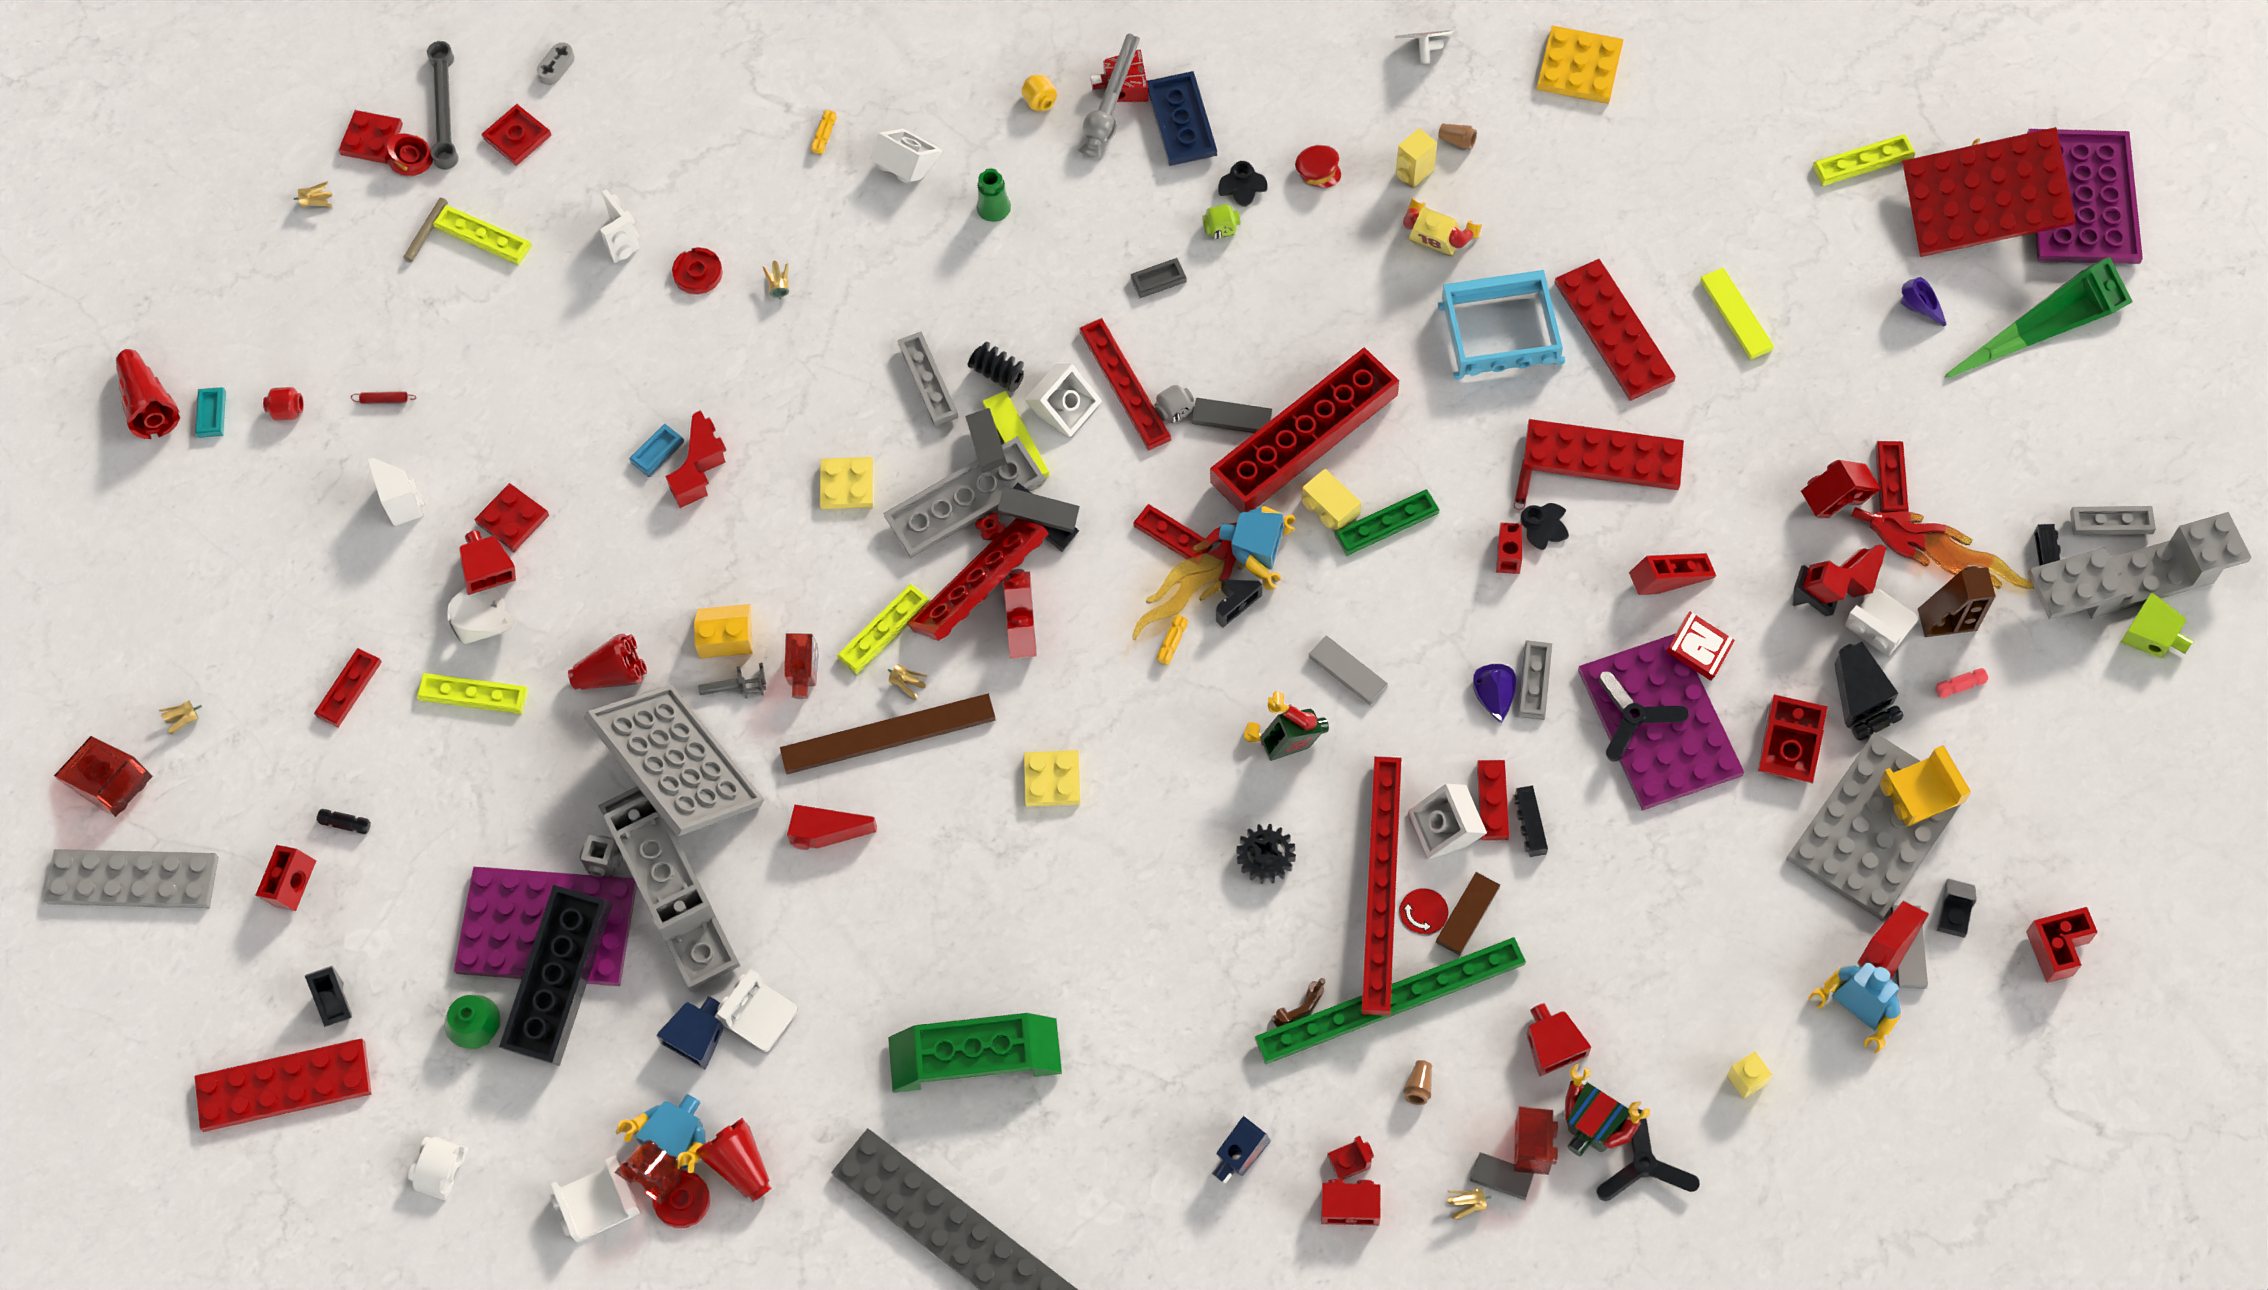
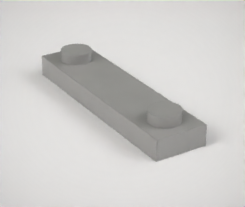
(928, 379)

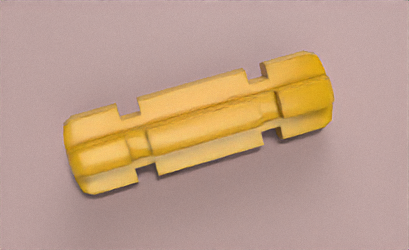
(823, 132)
(1172, 639)

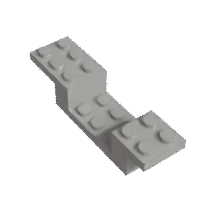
(2111, 584)
(669, 888)

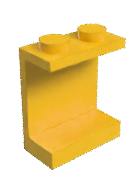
(1925, 787)

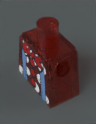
(800, 654)

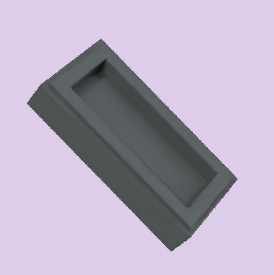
(1158, 278)
(1501, 1176)

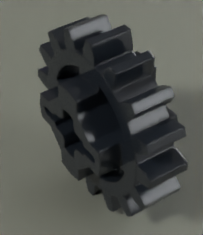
(1261, 842)

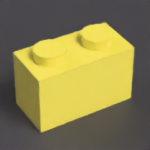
(1416, 158)
(1330, 500)

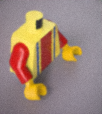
(1436, 229)

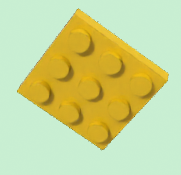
(1580, 64)

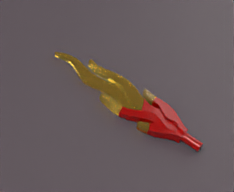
(1192, 575)

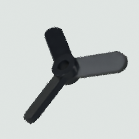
(1628, 725)
(1656, 1169)

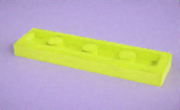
(1863, 159)
(482, 234)
(1736, 313)
(1010, 426)
(883, 629)
(472, 693)

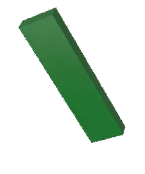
(1386, 522)

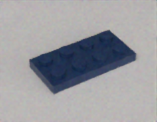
(1181, 118)

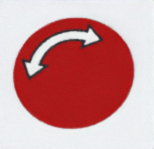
(1424, 911)

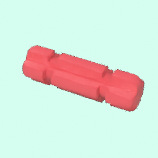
(1961, 683)

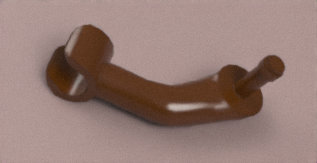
(1313, 995)

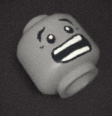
(1174, 403)

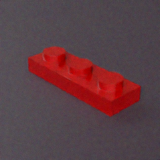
(1493, 799)

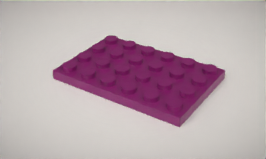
(2102, 200)
(1664, 758)
(507, 910)

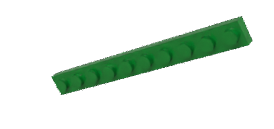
(1404, 996)

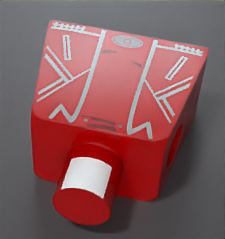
(1135, 84)

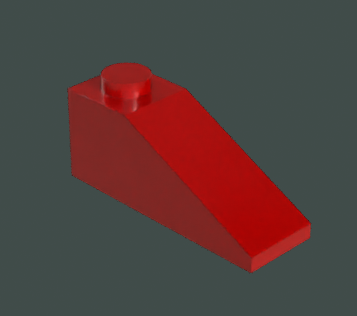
(1669, 572)
(824, 827)
(1894, 938)

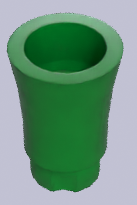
(992, 196)

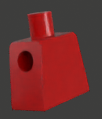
(485, 563)
(1555, 1040)

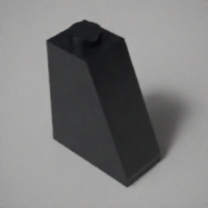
(1861, 684)

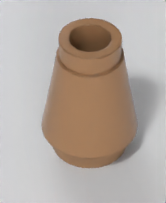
(1458, 135)
(1419, 1083)

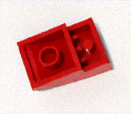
(1792, 738)

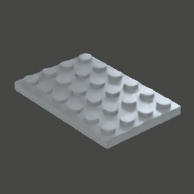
(674, 759)
(1859, 840)

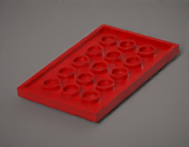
(1988, 192)

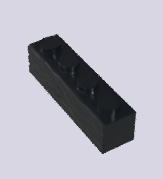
(2046, 543)
(1531, 821)

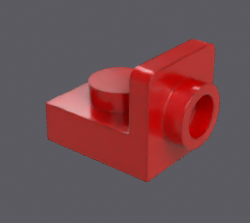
(1351, 1159)

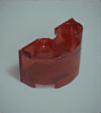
(652, 1170)

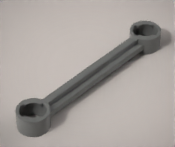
(442, 105)

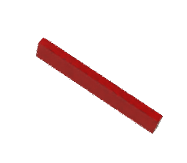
(1125, 384)

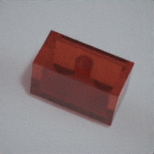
(1534, 1140)

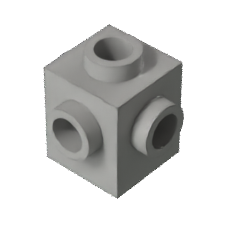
(600, 856)

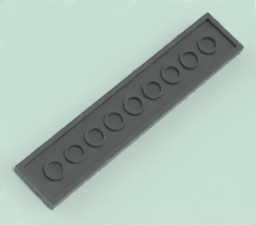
(941, 1219)

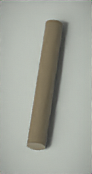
(425, 230)

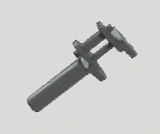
(736, 683)

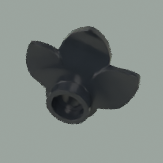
(1242, 186)
(1548, 524)

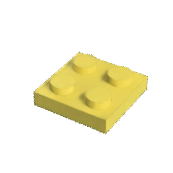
(846, 483)
(1052, 778)

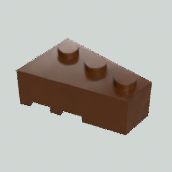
(1958, 604)

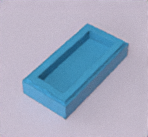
(656, 450)

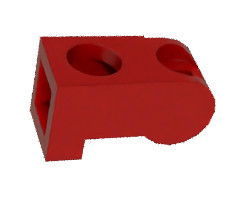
(1509, 548)

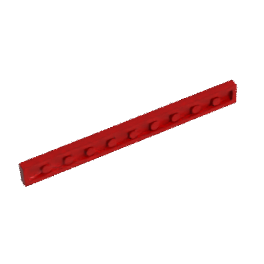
(1381, 886)

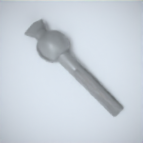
(1100, 124)

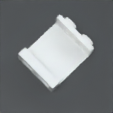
(595, 1202)

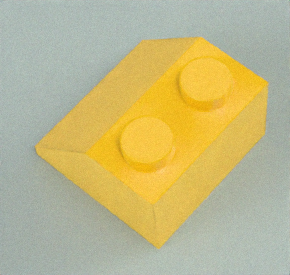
(723, 631)

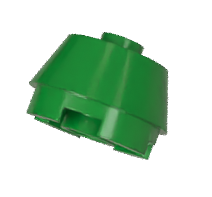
(472, 1021)

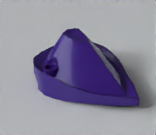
(1921, 298)
(1495, 689)

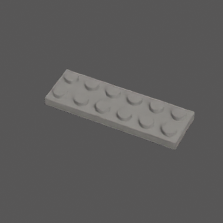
(960, 499)
(131, 878)

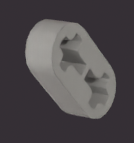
(554, 62)

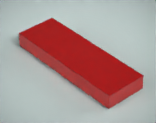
(1891, 476)
(1169, 532)
(347, 687)

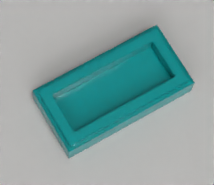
(210, 412)

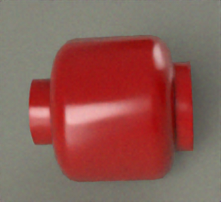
(283, 403)

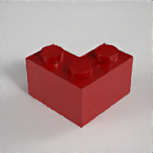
(1839, 485)
(2056, 939)

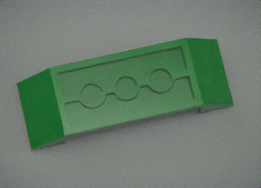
(974, 1049)

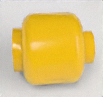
(1038, 92)

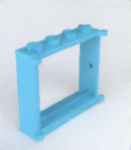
(1499, 288)

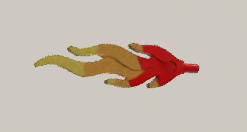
(1900, 532)

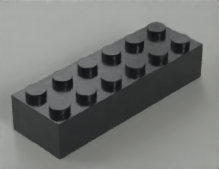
(556, 975)

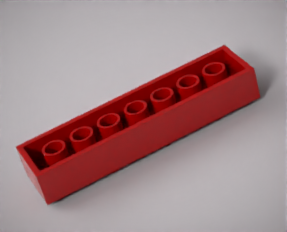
(1304, 431)

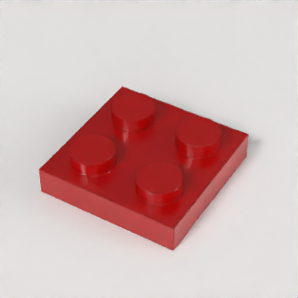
(368, 136)
(511, 517)

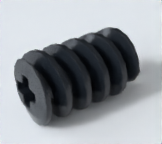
(997, 367)

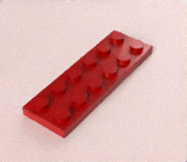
(1615, 329)
(1603, 454)
(978, 579)
(282, 1085)

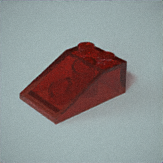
(104, 775)

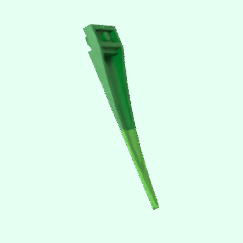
(2080, 300)

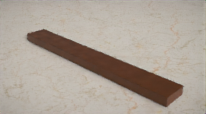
(887, 733)

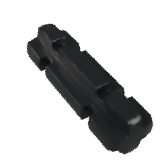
(1877, 722)
(343, 821)

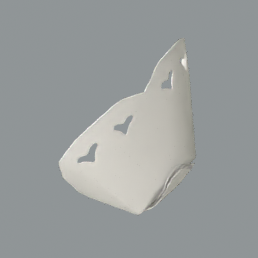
(475, 618)

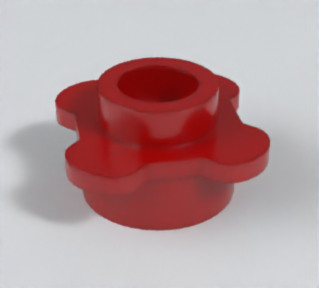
(991, 532)

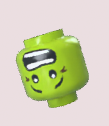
(1221, 221)

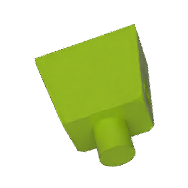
(2157, 629)

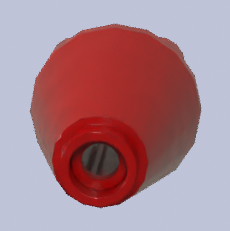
(609, 665)
(737, 1160)

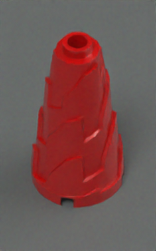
(144, 399)

